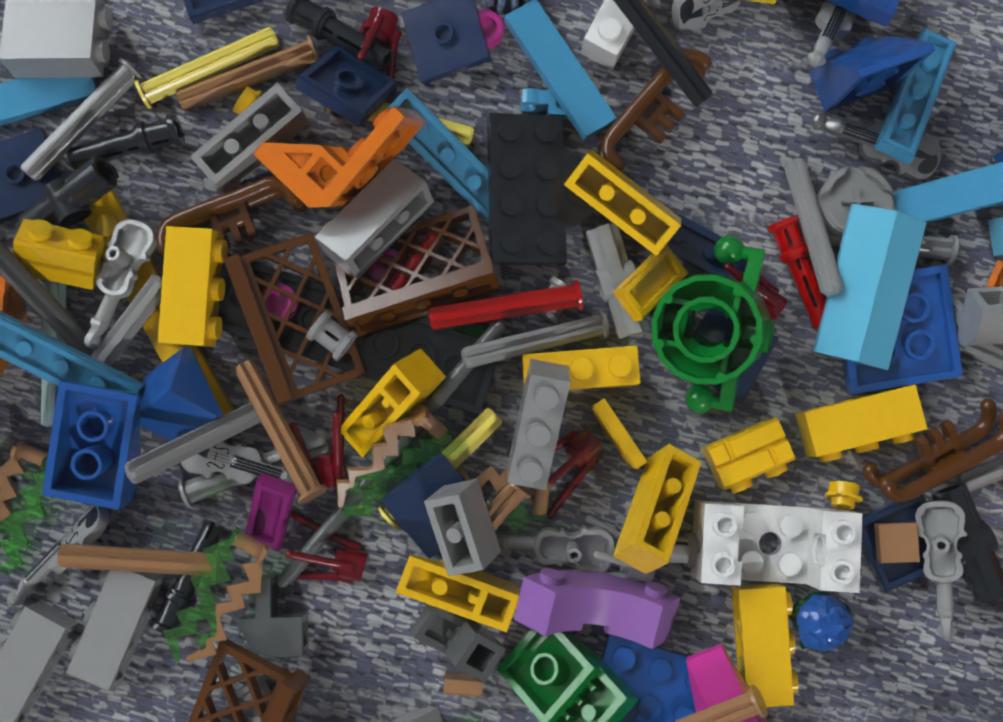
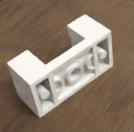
(813, 545)

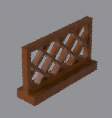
(392, 307)
(260, 319)
(282, 701)

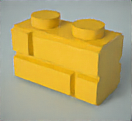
(59, 253)
(749, 454)

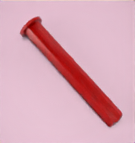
(506, 306)

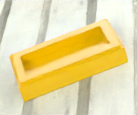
(649, 282)
(618, 434)

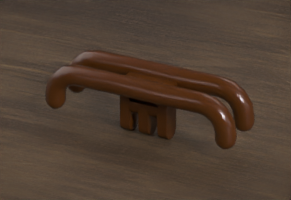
(649, 110)
(230, 210)
(940, 457)

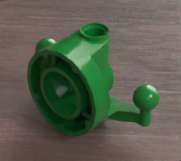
(707, 361)

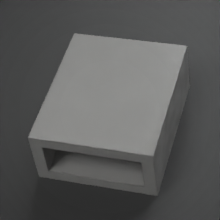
(55, 38)

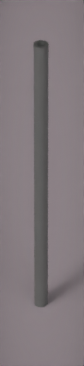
(336, 518)

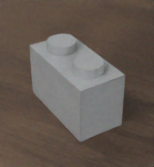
(462, 527)

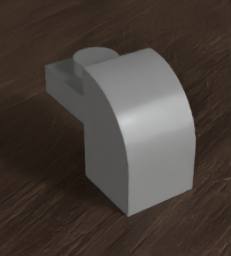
(979, 316)

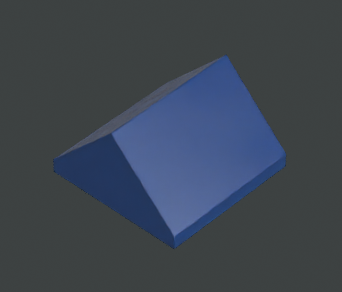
(177, 397)

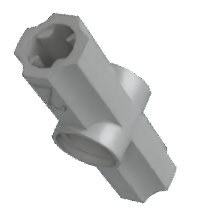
(611, 270)

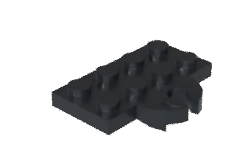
(528, 190)

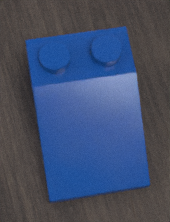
(866, 69)
(90, 443)

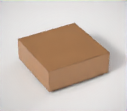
(896, 542)
(462, 684)

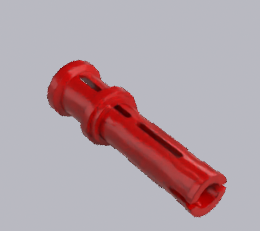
(789, 255)

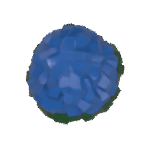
(822, 621)

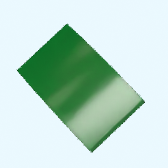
(565, 680)

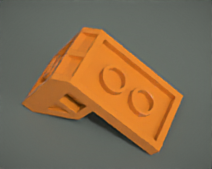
(335, 174)

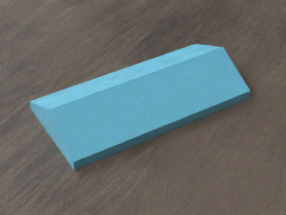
(876, 273)

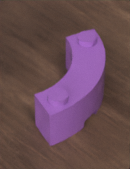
(569, 598)

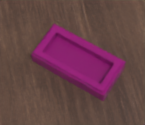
(270, 510)

